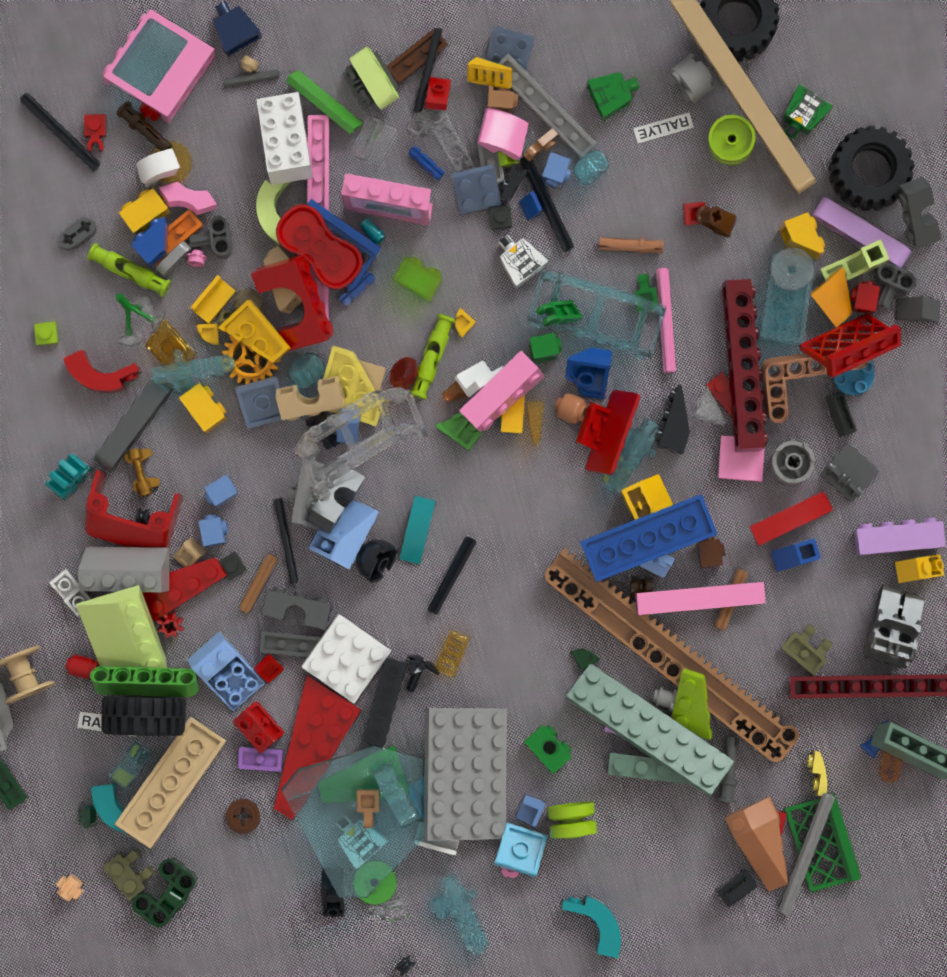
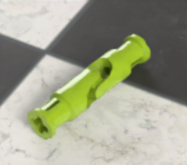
(141, 276)
(428, 366)

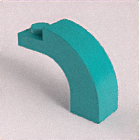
(107, 804)
(609, 932)

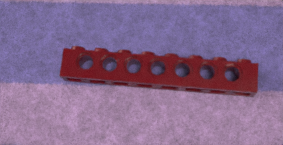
(745, 291)
(867, 686)

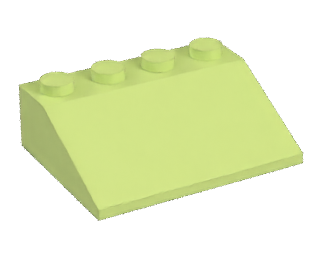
(122, 630)

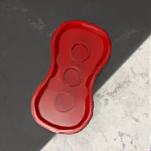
(331, 258)

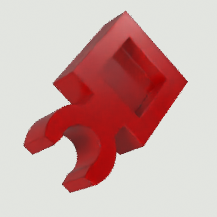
(95, 128)

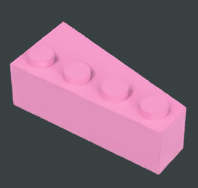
(502, 392)

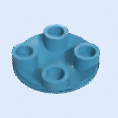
(855, 381)

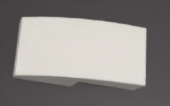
(67, 588)

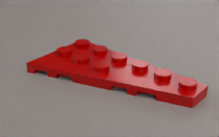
(317, 732)

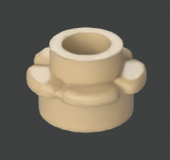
(249, 64)

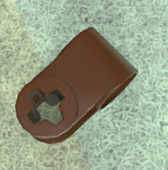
(716, 219)

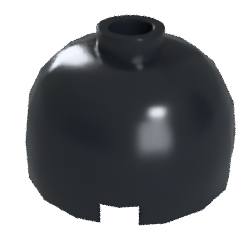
(374, 558)

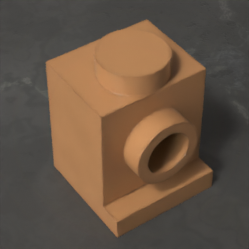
(502, 99)

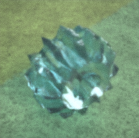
(590, 167)
(306, 370)

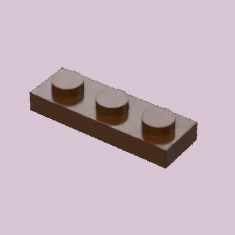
(413, 58)

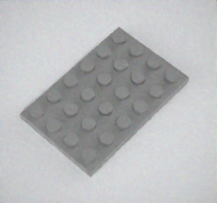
(465, 773)

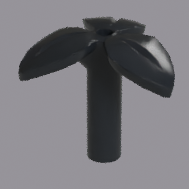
(416, 668)

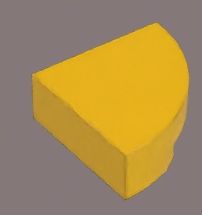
(463, 323)
(209, 333)

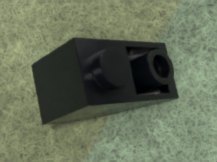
(331, 903)

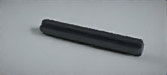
(451, 575)

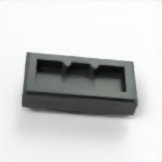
(841, 414)

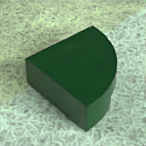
(584, 658)

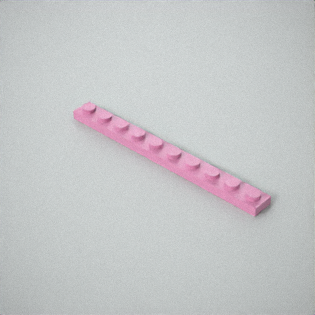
(319, 185)

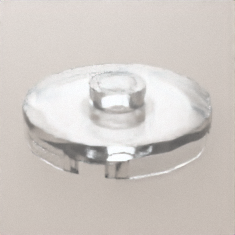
(792, 258)

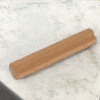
(258, 583)
(726, 612)

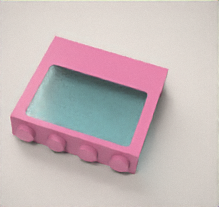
(159, 64)
(387, 199)

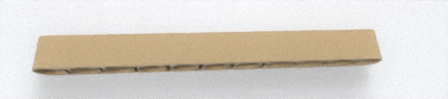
(744, 94)

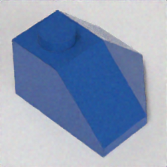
(589, 371)

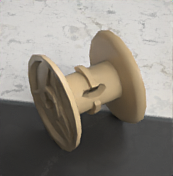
(23, 675)

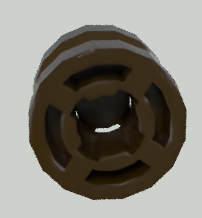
(636, 585)

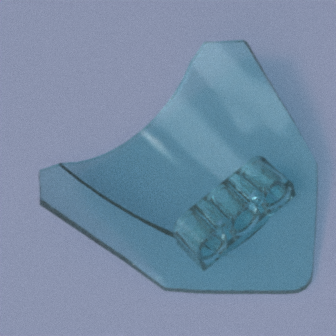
(326, 809)

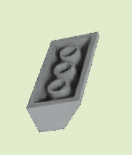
(124, 567)

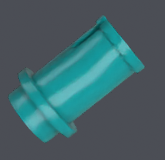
(372, 231)

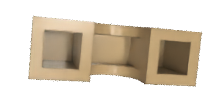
(293, 404)

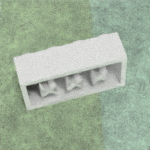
(284, 138)

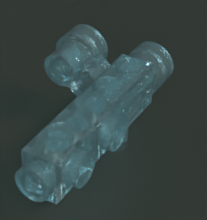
(182, 373)
(636, 446)
(458, 903)

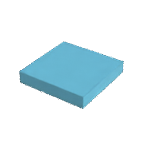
(521, 850)

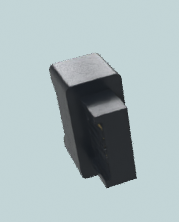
(736, 888)

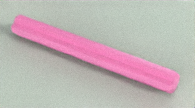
(666, 329)

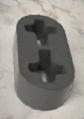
(81, 237)

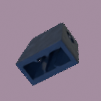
(235, 29)

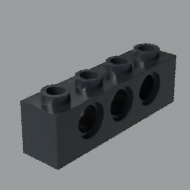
(385, 702)

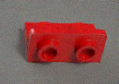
(258, 727)

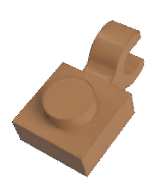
(368, 802)

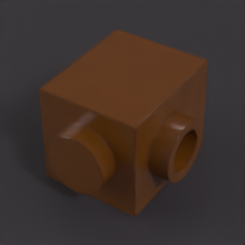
(710, 552)

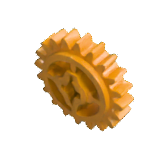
(244, 361)

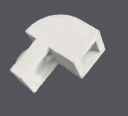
(157, 167)

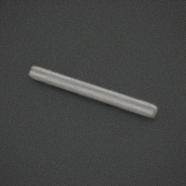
(806, 854)

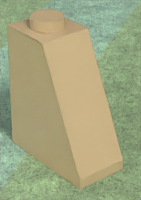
(285, 298)

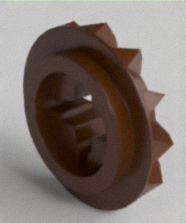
(236, 823)

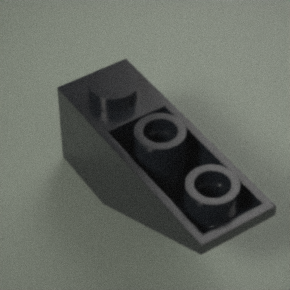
(676, 427)

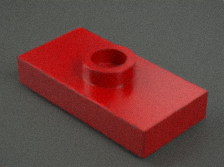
(438, 93)

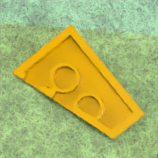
(254, 330)

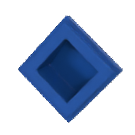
(530, 206)

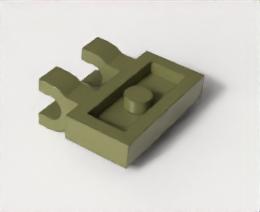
(804, 653)
(125, 876)

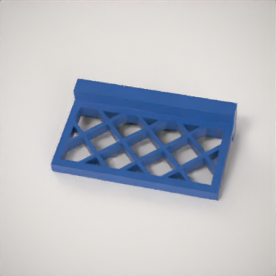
(351, 235)

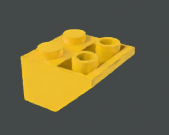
(801, 234)
(646, 497)

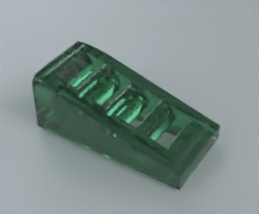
(87, 815)

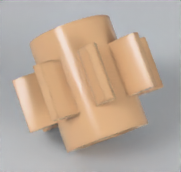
(69, 887)

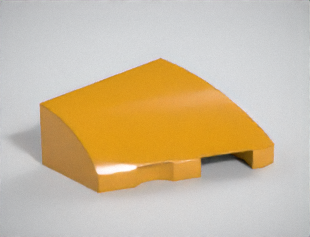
(834, 297)

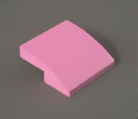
(503, 133)
(739, 465)

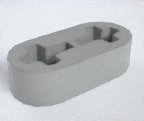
(173, 259)

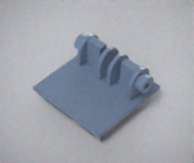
(512, 42)

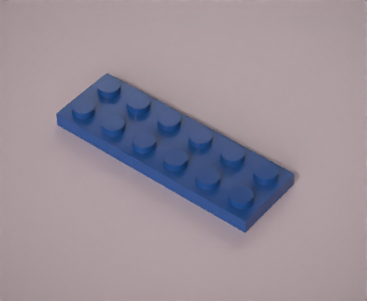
(648, 538)

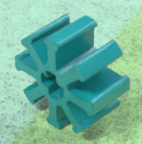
(67, 476)

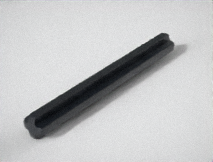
(52, 124)
(547, 204)

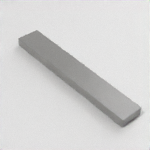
(548, 108)

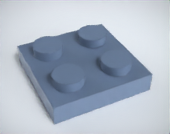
(476, 189)
(259, 402)

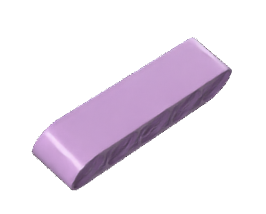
(858, 230)

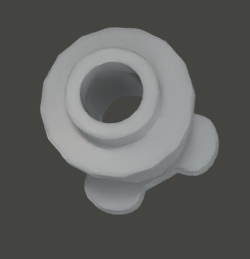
(665, 698)

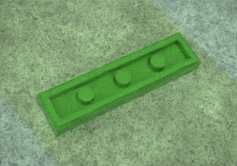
(324, 102)

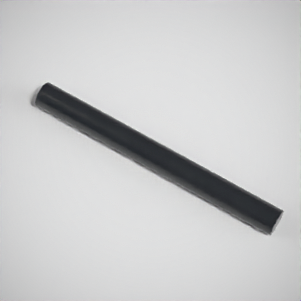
(427, 69)
(286, 540)

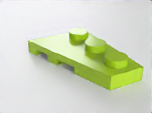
(691, 704)

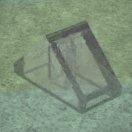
(708, 410)

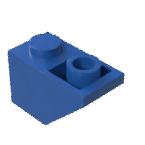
(154, 242)
(795, 555)

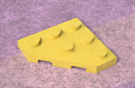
(353, 380)

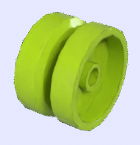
(731, 127)
(572, 820)

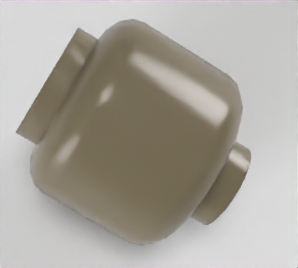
(248, 294)

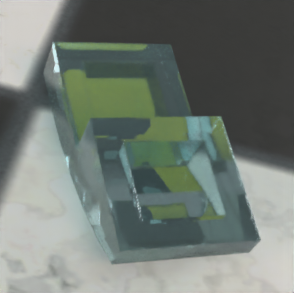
(130, 765)

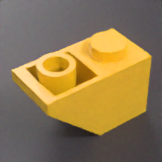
(919, 568)

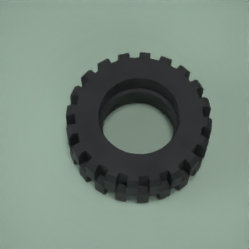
(754, 42)
(883, 143)
(143, 716)

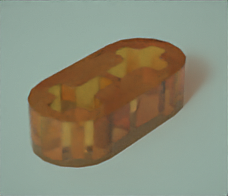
(885, 764)

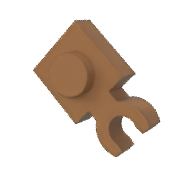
(545, 143)

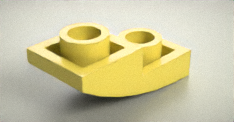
(816, 765)

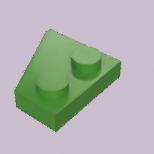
(460, 431)

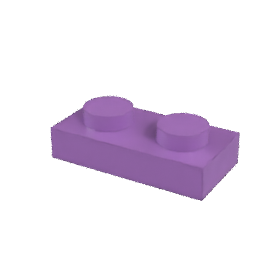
(251, 759)

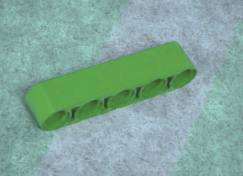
(134, 684)

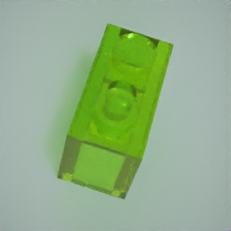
(418, 278)

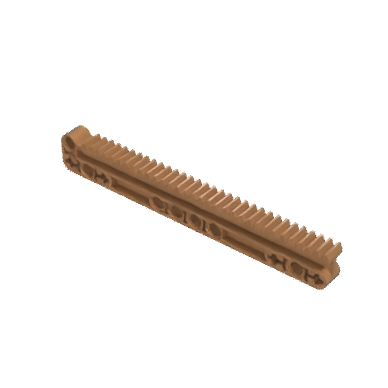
(624, 624)

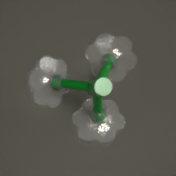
(140, 309)

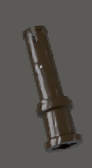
(137, 122)

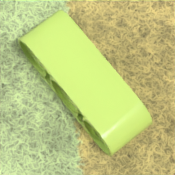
(374, 78)

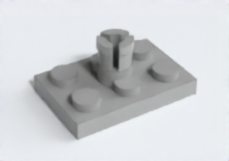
(303, 499)

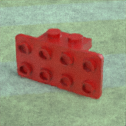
(606, 430)

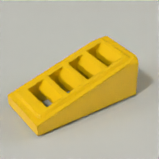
(476, 73)

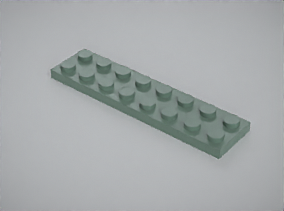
(650, 730)

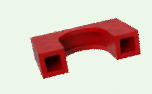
(296, 276)

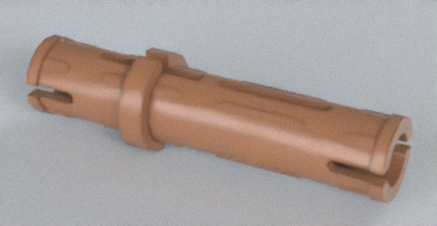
(631, 245)

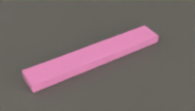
(700, 598)

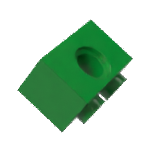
(545, 348)
(558, 757)

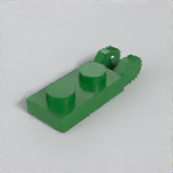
(559, 312)

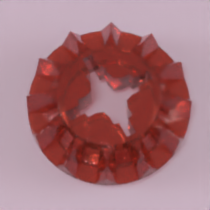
(398, 371)

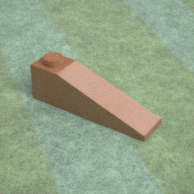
(759, 838)

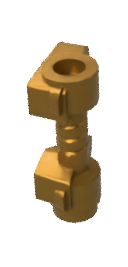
(143, 484)

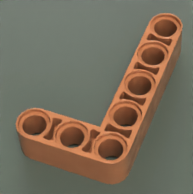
(783, 373)

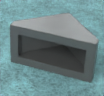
(918, 309)

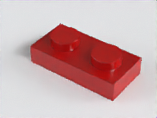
(720, 390)

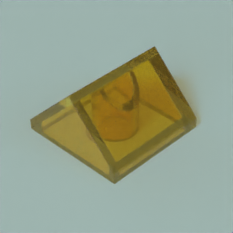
(166, 341)

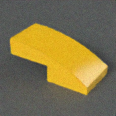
(513, 418)

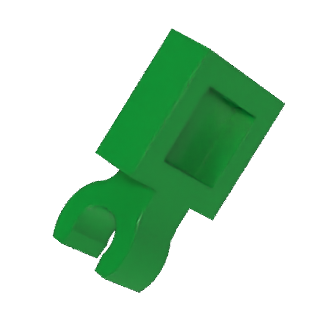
(645, 290)

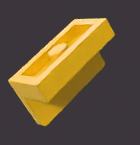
(213, 299)

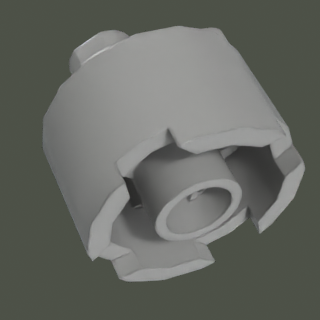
(691, 79)
(788, 474)

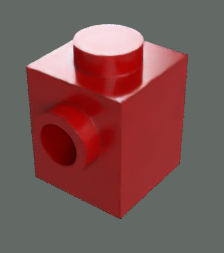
(865, 297)

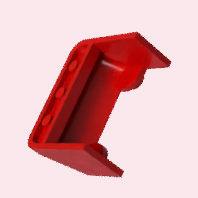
(124, 531)

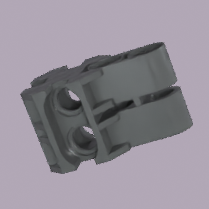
(894, 627)

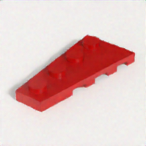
(183, 586)

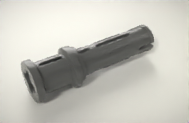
(728, 783)

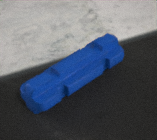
(426, 163)
(345, 298)

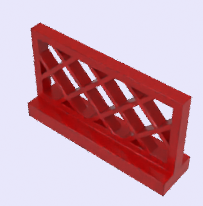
(853, 352)

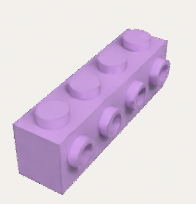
(899, 538)

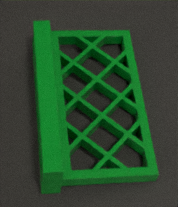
(842, 842)

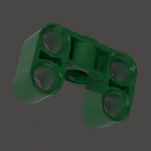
(172, 898)

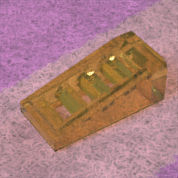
(535, 417)
(457, 635)

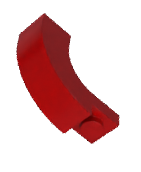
(82, 370)

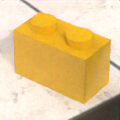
(143, 211)
(203, 408)

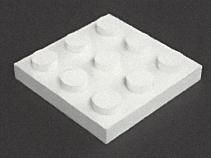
(346, 658)

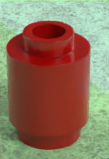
(80, 666)

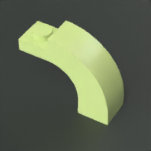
(266, 208)
(861, 262)

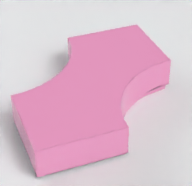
(196, 201)

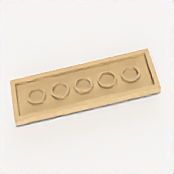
(170, 783)

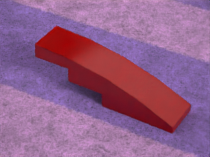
(790, 518)

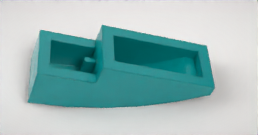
(417, 530)

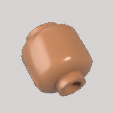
(571, 408)

